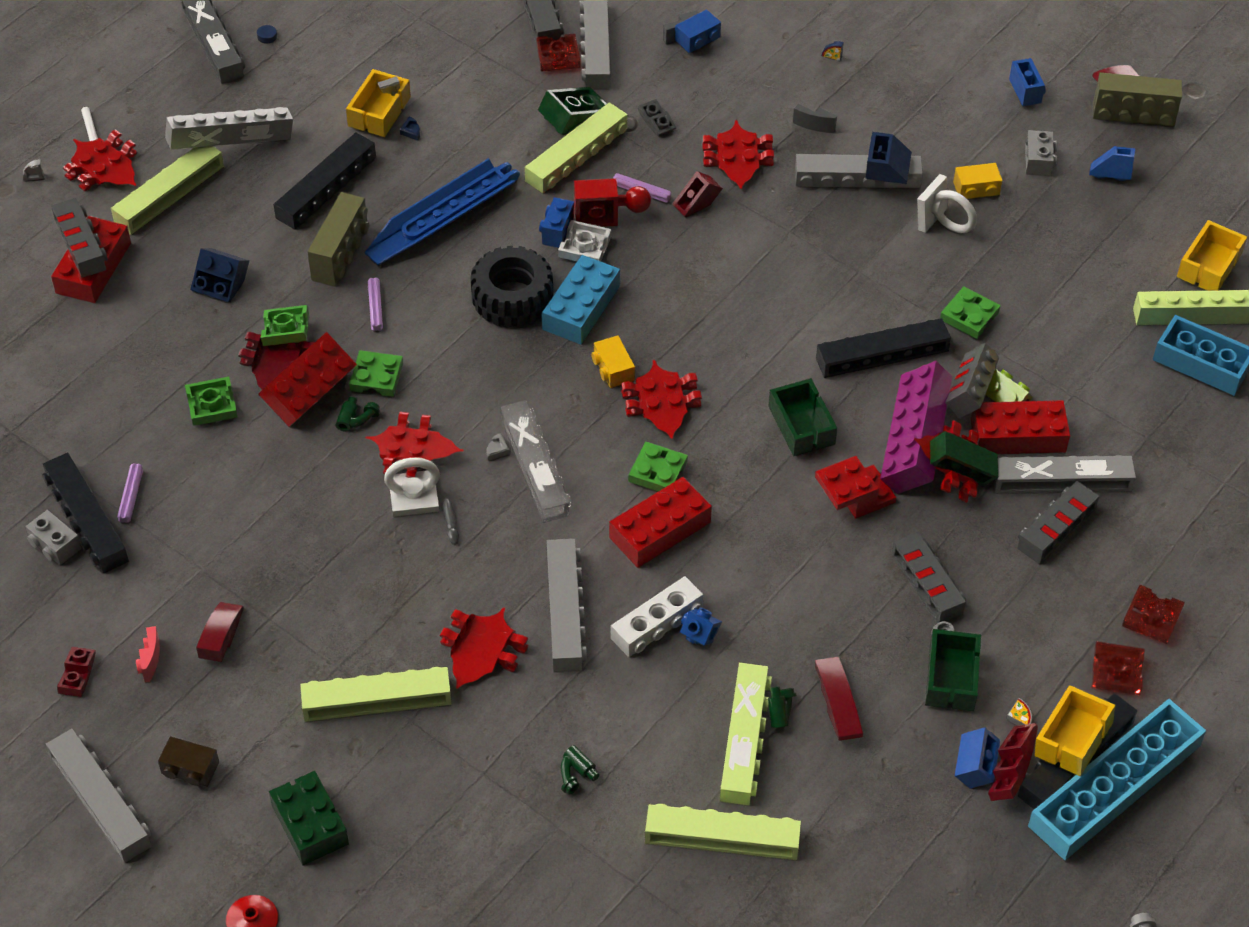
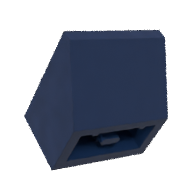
(888, 159)
(219, 274)

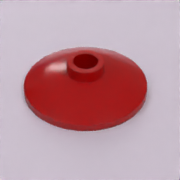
(265, 911)

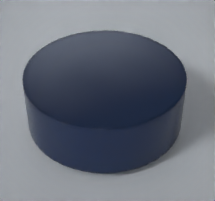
(267, 34)

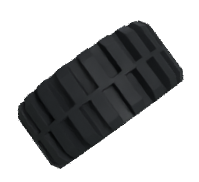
(505, 266)

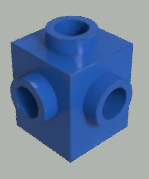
(700, 626)

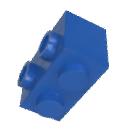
(698, 31)
(1027, 82)
(556, 222)
(977, 757)

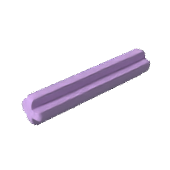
(655, 192)
(375, 304)
(130, 493)

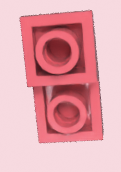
(149, 655)

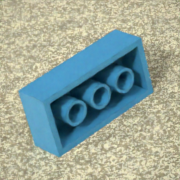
(581, 299)
(1203, 354)

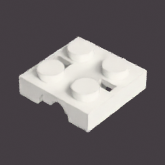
(584, 240)

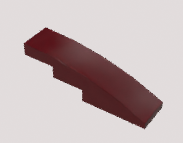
(839, 699)
(1014, 762)

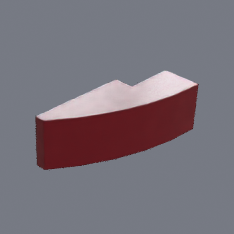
(219, 631)

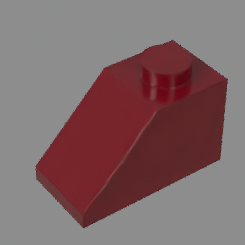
(697, 194)

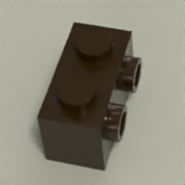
(188, 761)

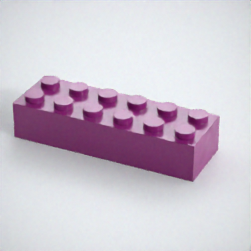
(917, 413)

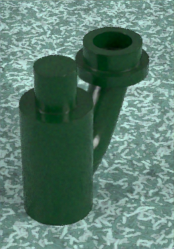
(346, 418)
(780, 706)
(581, 763)

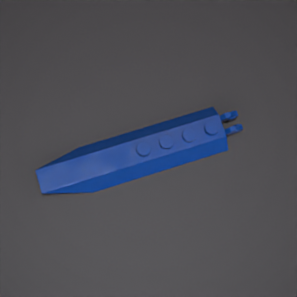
(440, 209)

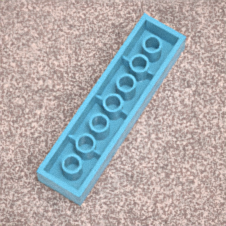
(1116, 779)

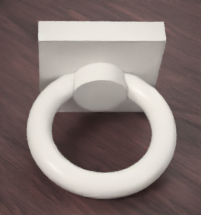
(934, 202)
(416, 493)

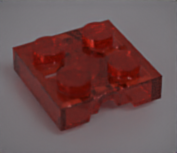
(558, 53)
(1153, 611)
(1117, 663)

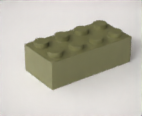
(1137, 99)
(338, 239)

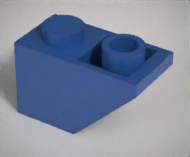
(1114, 163)

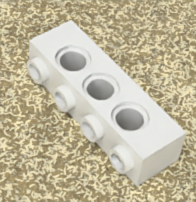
(644, 618)

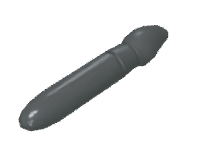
(450, 521)

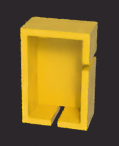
(373, 108)
(1211, 256)
(1074, 730)

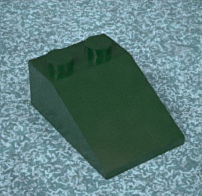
(570, 107)

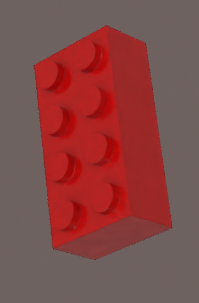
(66, 278)
(307, 379)
(1022, 427)
(660, 522)

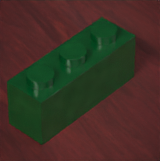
(964, 458)

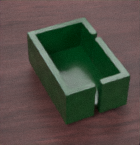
(802, 417)
(953, 670)
(309, 818)

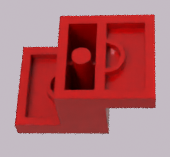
(855, 487)

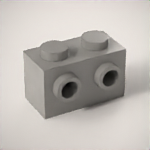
(1039, 152)
(53, 537)

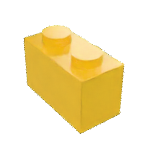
(978, 180)
(613, 361)

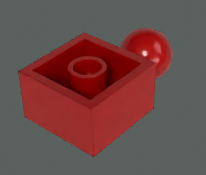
(598, 201)

